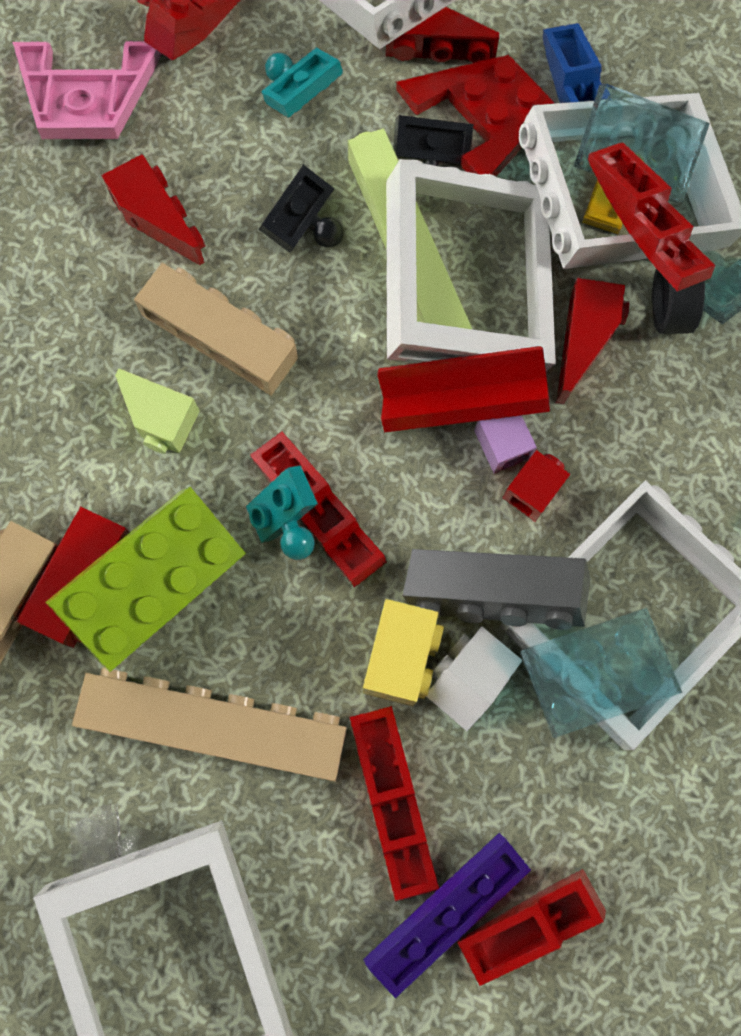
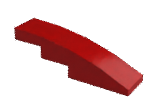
(643, 207)
(329, 520)
(394, 804)

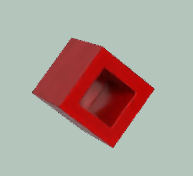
(536, 484)

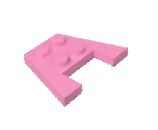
(84, 101)

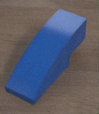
(572, 63)

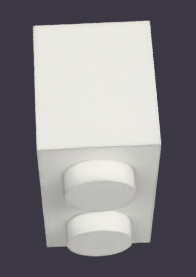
(473, 678)

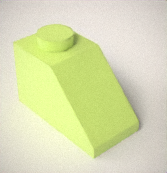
(157, 412)

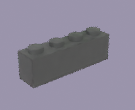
(500, 587)

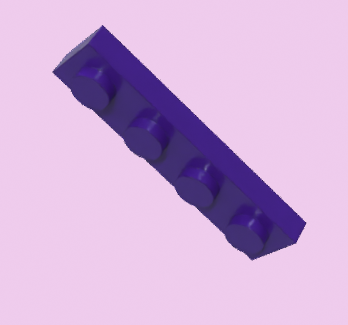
(446, 915)

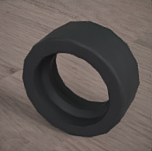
(674, 310)

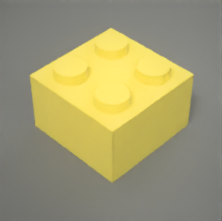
(401, 653)

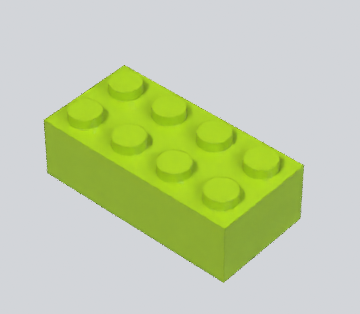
(146, 578)

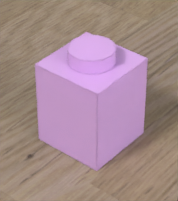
(505, 441)

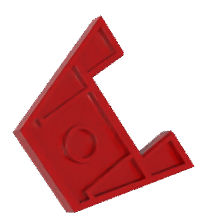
(489, 95)

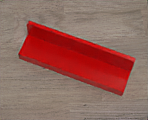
(464, 389)

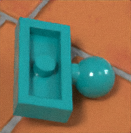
(298, 83)
(280, 508)

